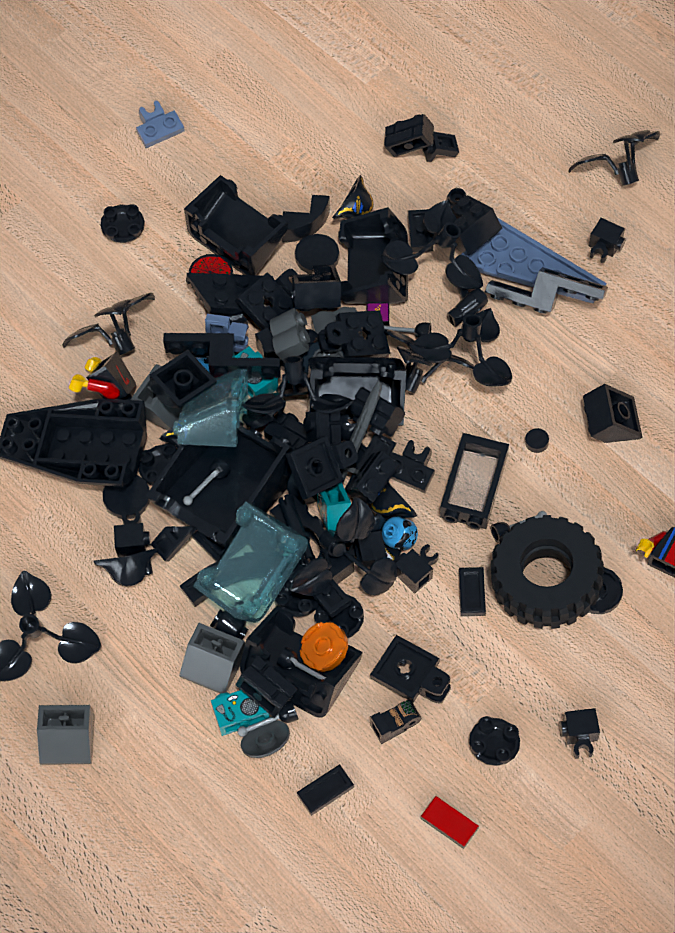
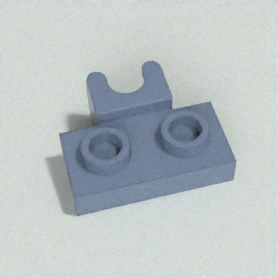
(158, 125)
(221, 324)

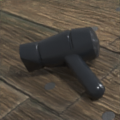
(470, 304)

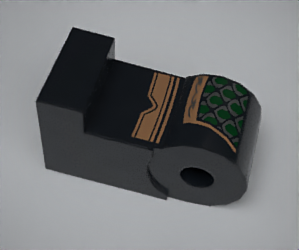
(394, 721)

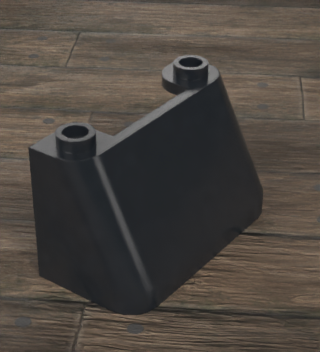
(233, 227)
(367, 275)
(348, 374)
(313, 694)

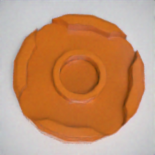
(324, 646)

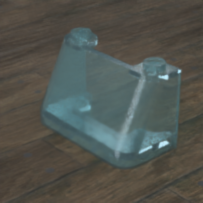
(214, 414)
(253, 565)

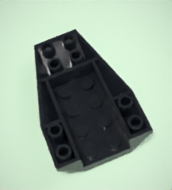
(79, 440)

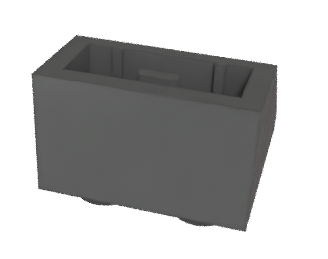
(155, 410)
(212, 658)
(65, 734)

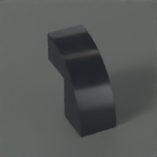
(306, 224)

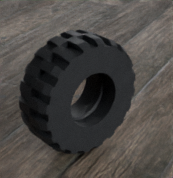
(552, 539)

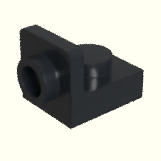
(442, 145)

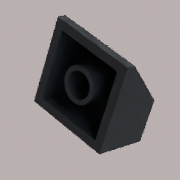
(180, 380)
(611, 415)

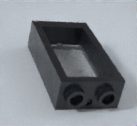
(474, 481)

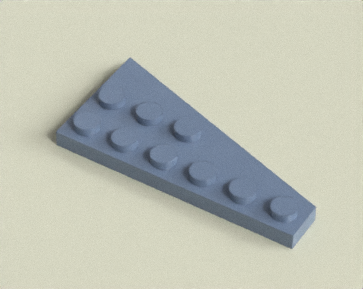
(519, 258)

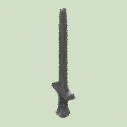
(362, 425)

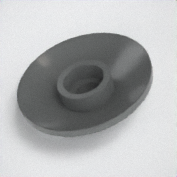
(265, 739)

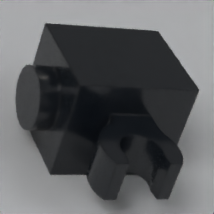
(606, 239)
(131, 536)
(415, 569)
(581, 729)

